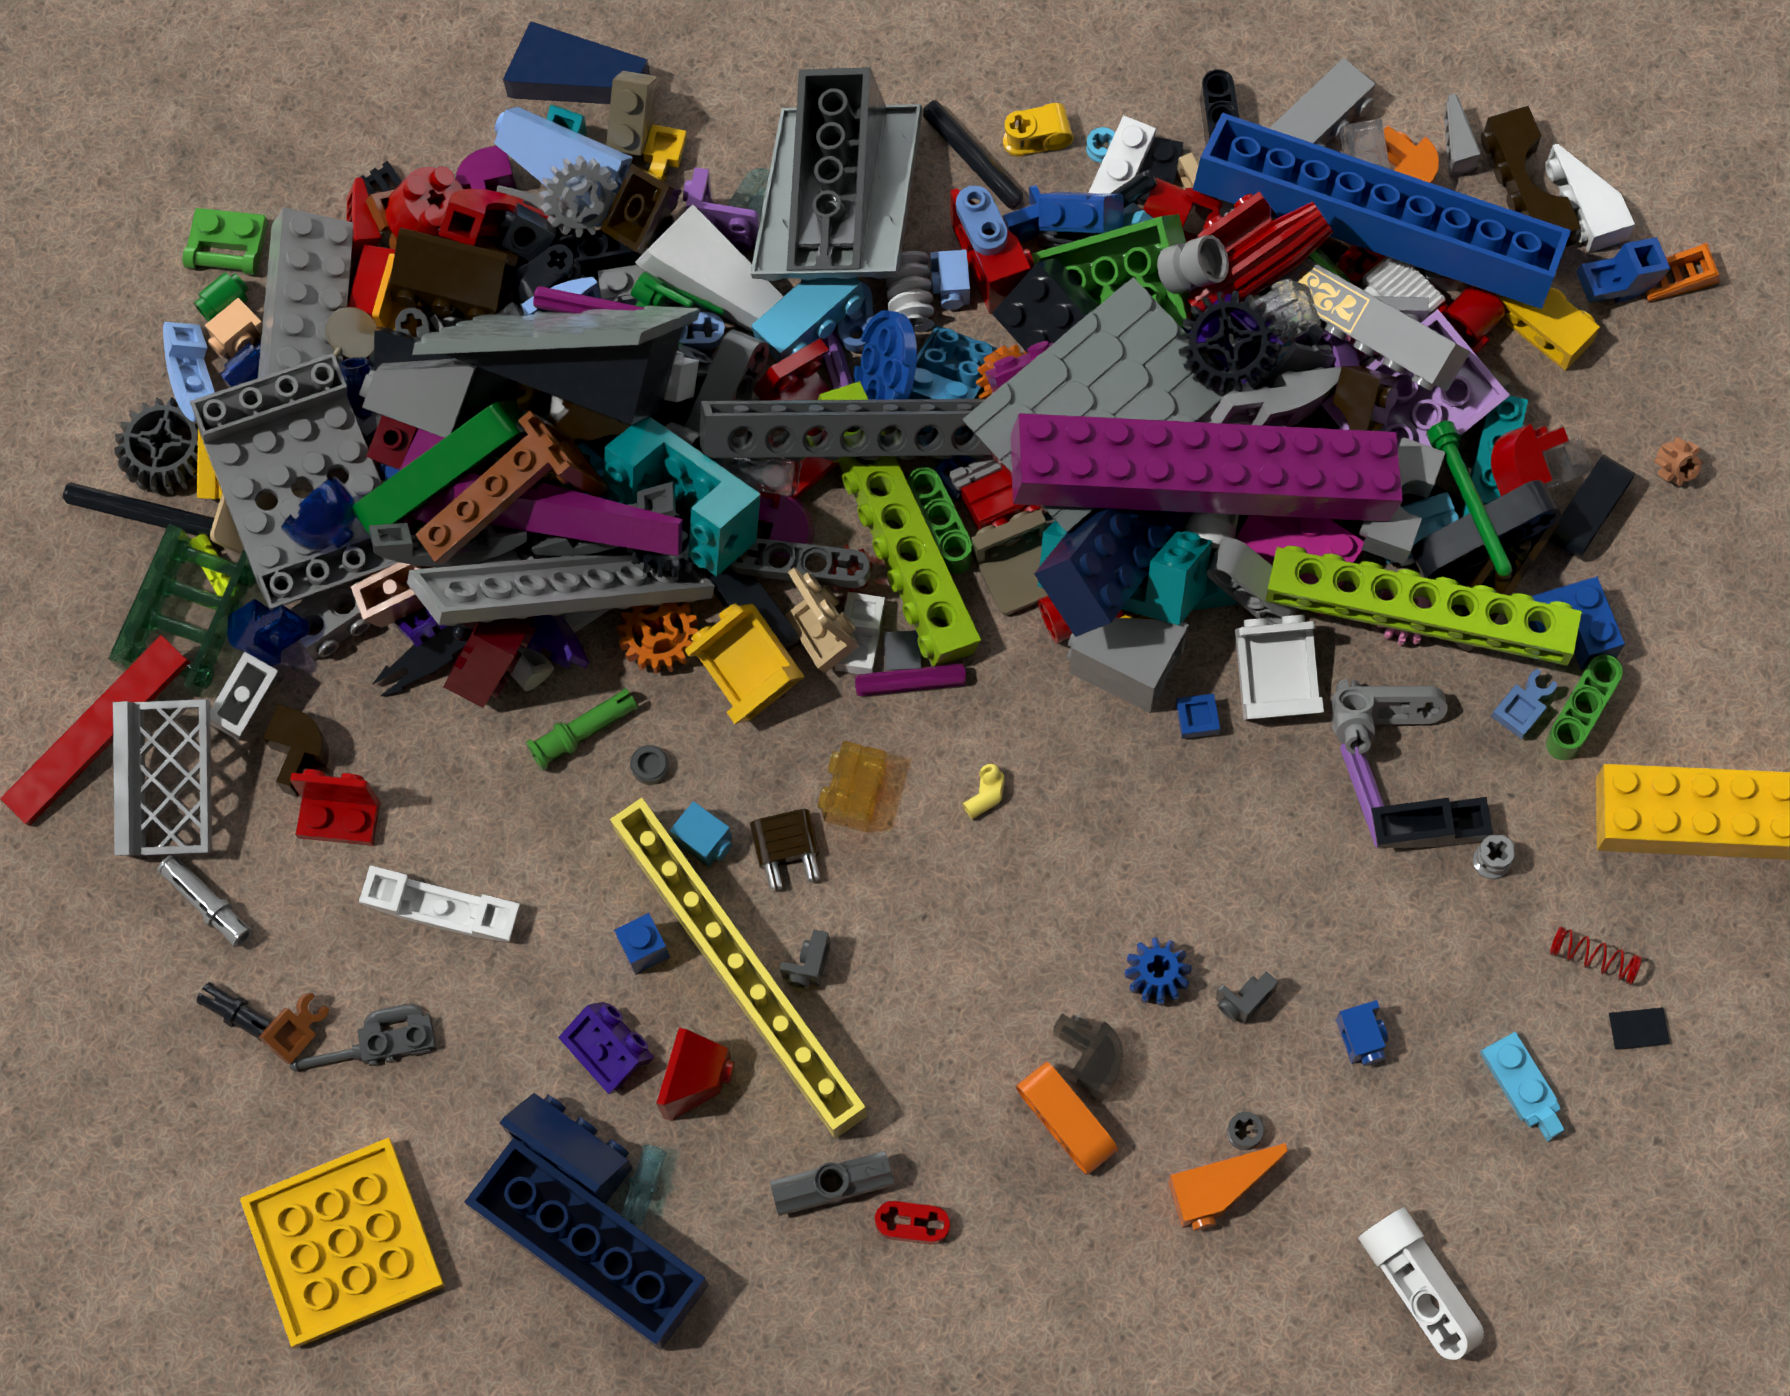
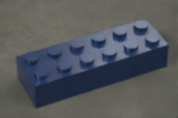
(1104, 563)
(587, 1243)

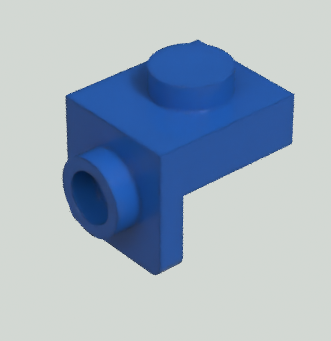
(1025, 221)

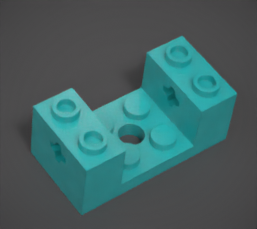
(720, 503)
(1174, 578)

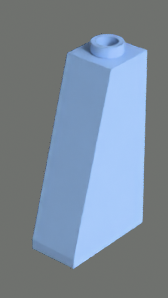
(543, 144)

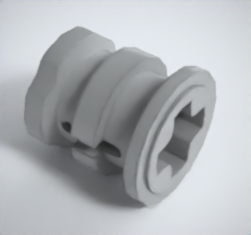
(1498, 867)

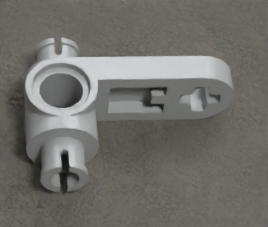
(1361, 707)

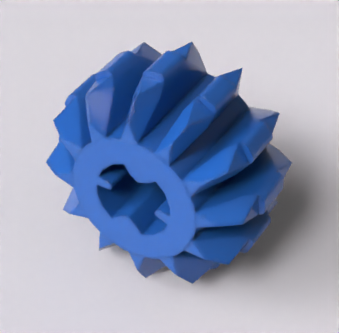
(1172, 977)

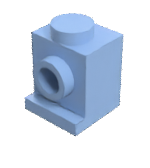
(950, 278)

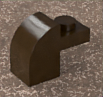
(300, 739)

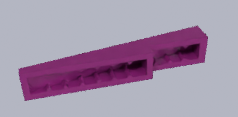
(587, 518)

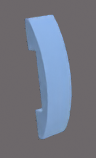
(186, 365)

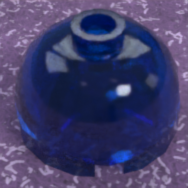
(323, 518)

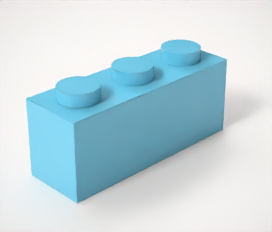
(807, 314)

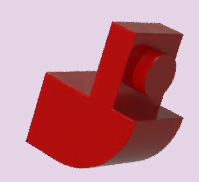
(1519, 456)

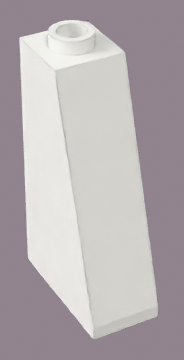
(707, 265)

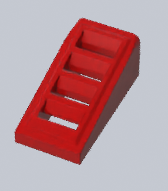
(357, 211)

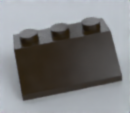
(448, 276)

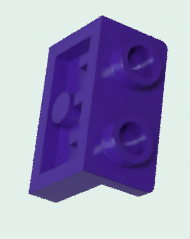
(606, 1045)

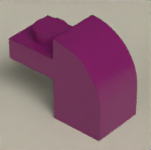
(486, 170)
(790, 521)

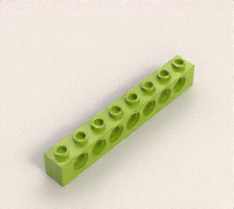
(914, 537)
(1438, 621)

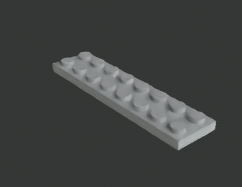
(550, 587)

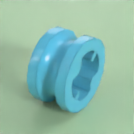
(1099, 134)

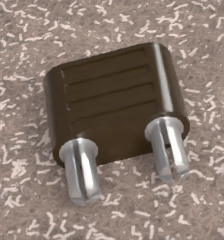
(785, 840)

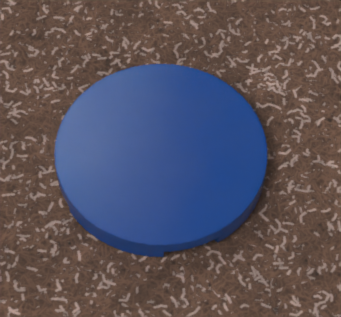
(887, 357)

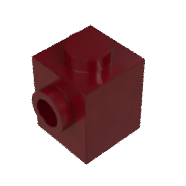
(391, 442)

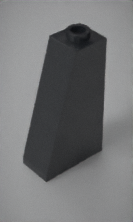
(485, 387)

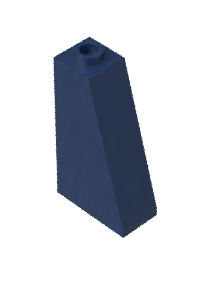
(566, 67)

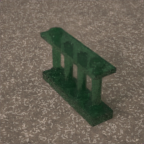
(162, 583)

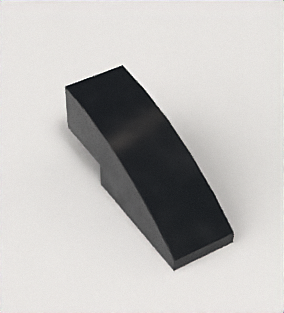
(1432, 823)

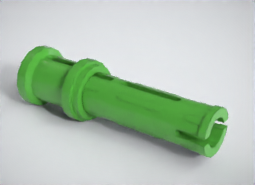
(566, 737)

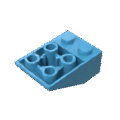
(949, 368)

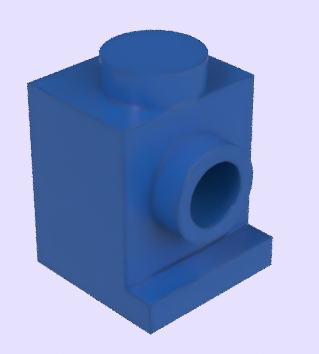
(1363, 1034)

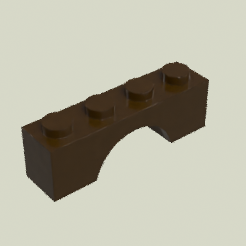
(1512, 141)
(1365, 401)

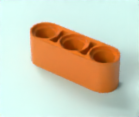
(1067, 1118)

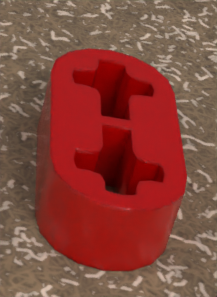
(912, 1212)

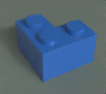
(1597, 626)

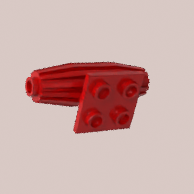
(1261, 248)

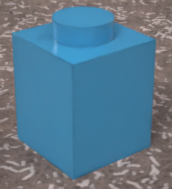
(702, 834)

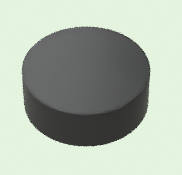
(649, 764)

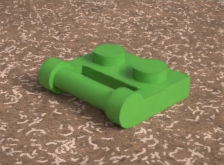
(225, 231)

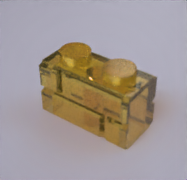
(853, 786)

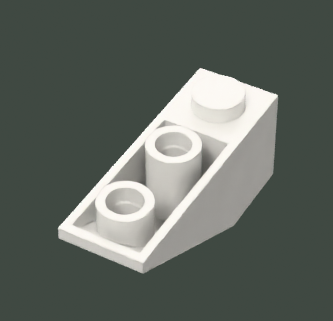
(1595, 202)

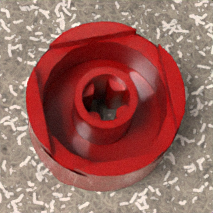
(421, 200)

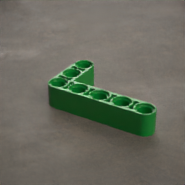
(442, 465)

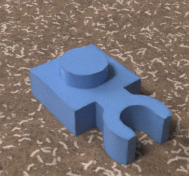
(1522, 707)

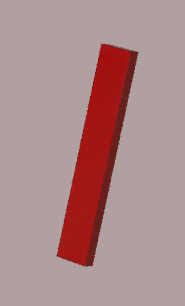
(92, 732)

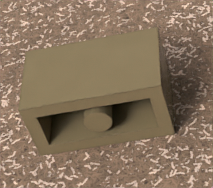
(631, 112)

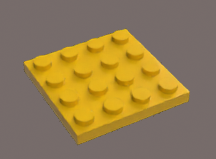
(341, 1243)

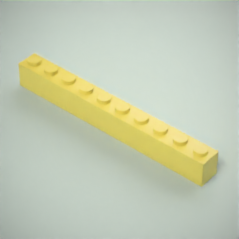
(739, 969)

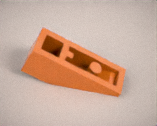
(1214, 1188)

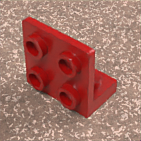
(795, 377)
(336, 808)

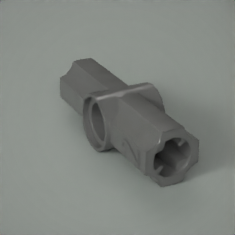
(805, 1189)

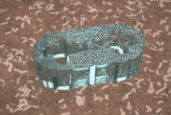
(745, 193)

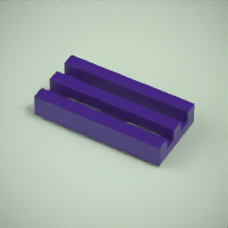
(422, 627)

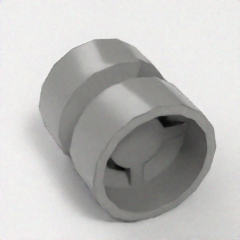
(1193, 264)

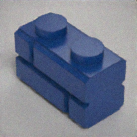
(1081, 212)

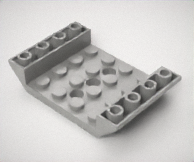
(266, 440)

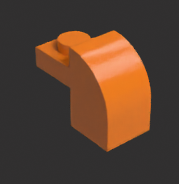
(1409, 159)

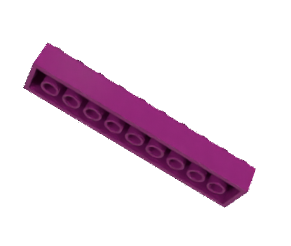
(1204, 467)

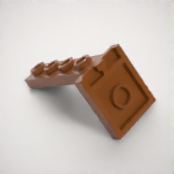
(504, 482)

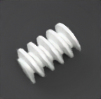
(910, 289)

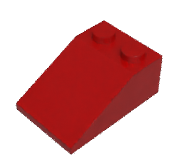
(996, 273)

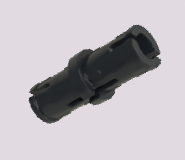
(233, 1010)

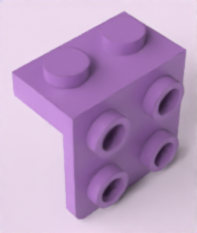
(735, 223)

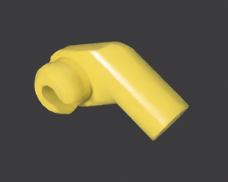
(990, 791)

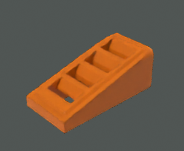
(1696, 281)

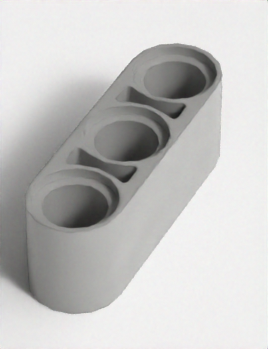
(1246, 579)

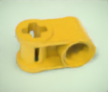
(1039, 128)

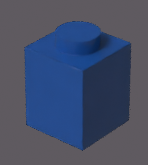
(642, 943)

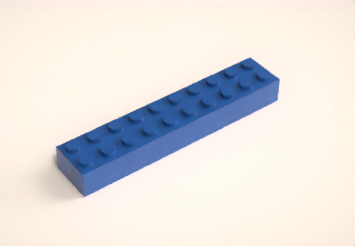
(1385, 210)

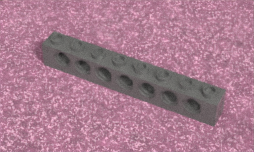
(835, 417)

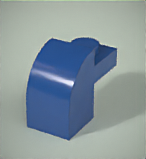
(1627, 275)

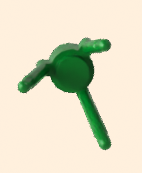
(654, 292)

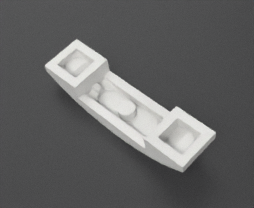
(438, 906)

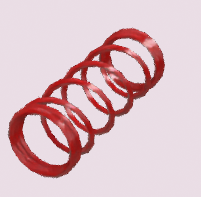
(1635, 961)

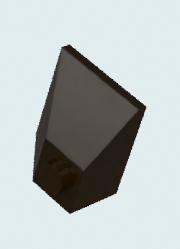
(640, 209)

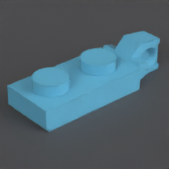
(1523, 1084)

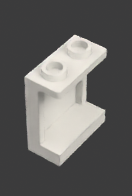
(1277, 668)

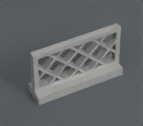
(130, 773)

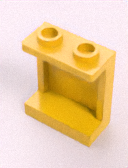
(745, 661)

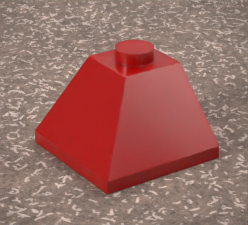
(693, 1073)

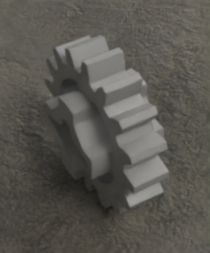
(573, 181)

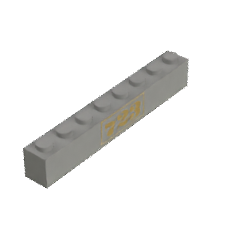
(1380, 328)

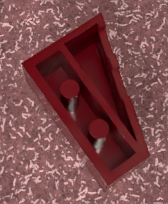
(486, 658)

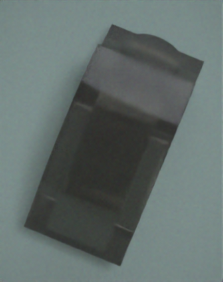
(1101, 1055)

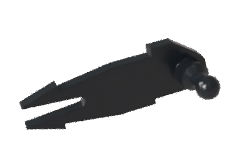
(428, 656)

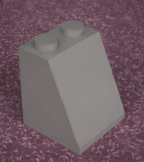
(420, 392)
(1129, 658)

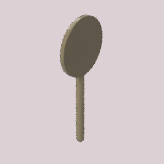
(351, 333)

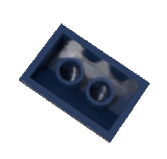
(568, 1145)

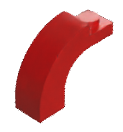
(478, 213)

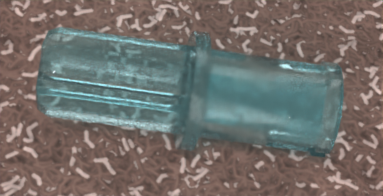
(643, 1184)

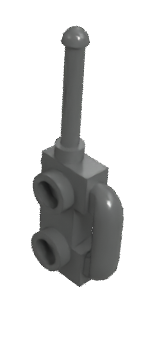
(387, 1045)

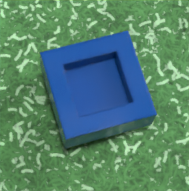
(1197, 716)

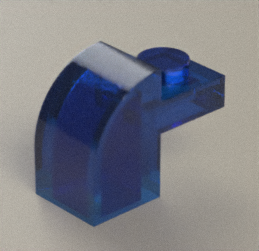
(265, 631)

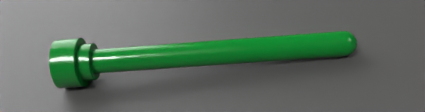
(1446, 438)

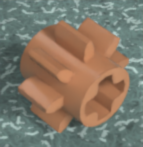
(1678, 461)

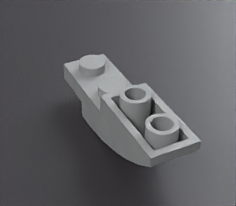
(1285, 404)

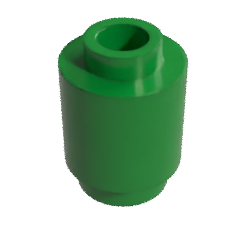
(220, 295)

